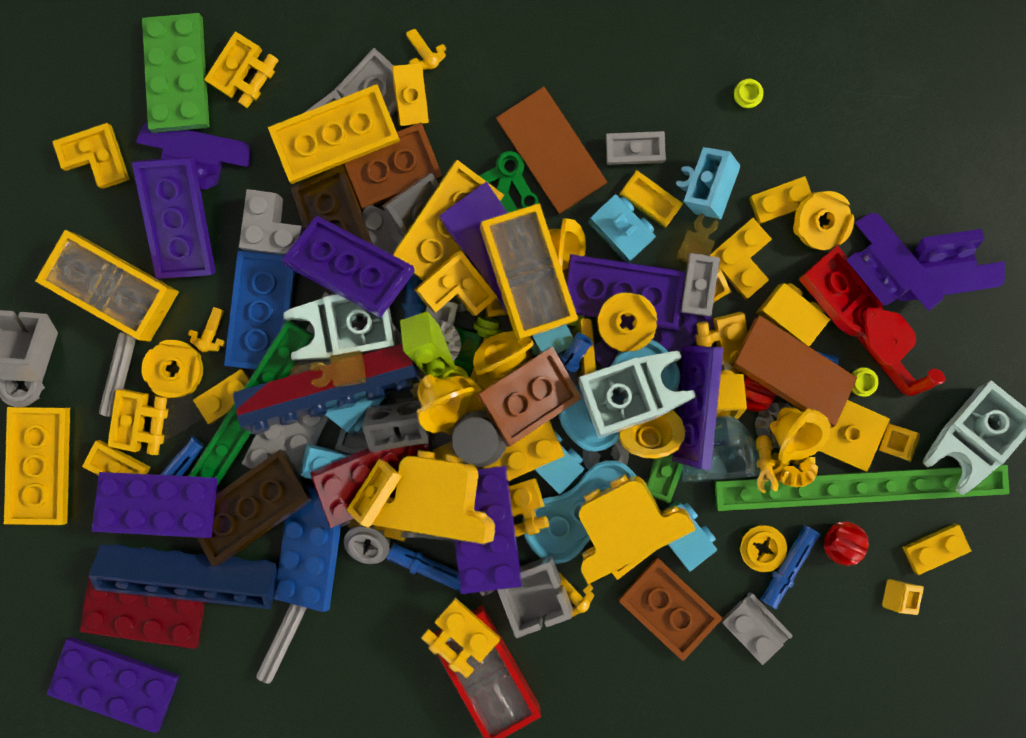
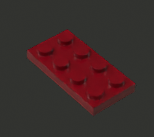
(341, 480)
(142, 617)

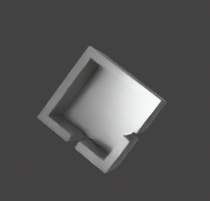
(24, 353)
(536, 597)

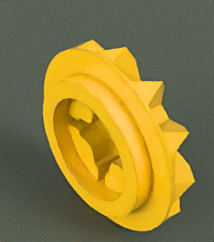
(793, 477)
(767, 561)

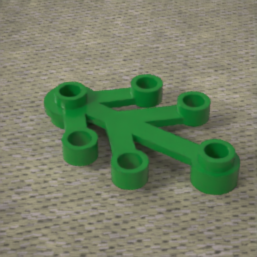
(507, 177)

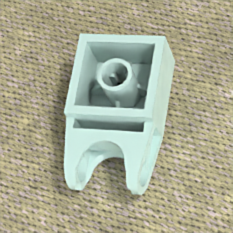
(335, 331)
(642, 392)
(974, 442)

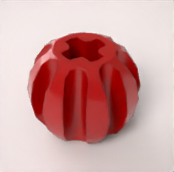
(757, 396)
(846, 543)

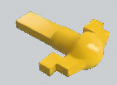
(430, 59)
(205, 343)
(581, 604)

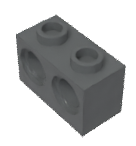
(394, 426)

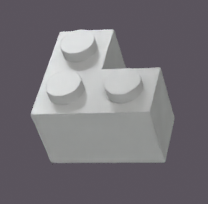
(263, 227)

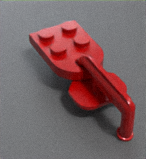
(861, 315)

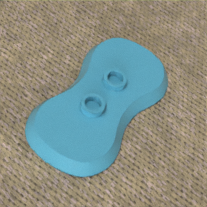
(577, 420)
(566, 532)

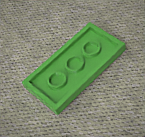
(175, 72)

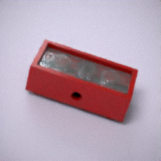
(495, 689)

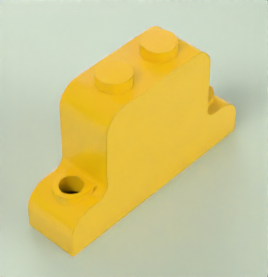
(437, 500)
(626, 526)

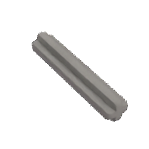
(117, 372)
(280, 643)

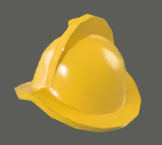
(568, 241)
(501, 354)
(441, 403)
(800, 433)
(654, 438)

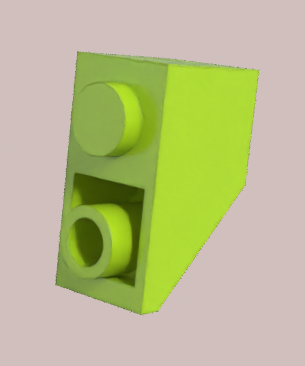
(426, 344)

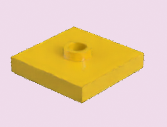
(856, 436)

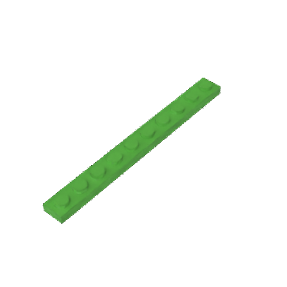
(857, 488)

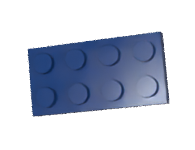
(259, 299)
(308, 557)

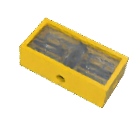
(528, 272)
(107, 286)

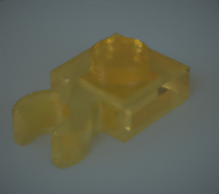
(697, 242)
(344, 370)

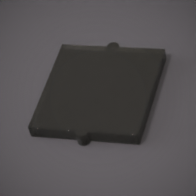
(181, 414)

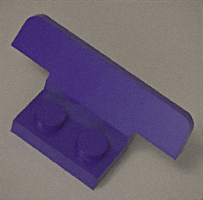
(207, 150)
(954, 265)
(890, 267)

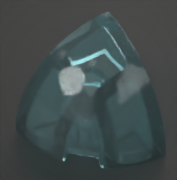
(732, 455)

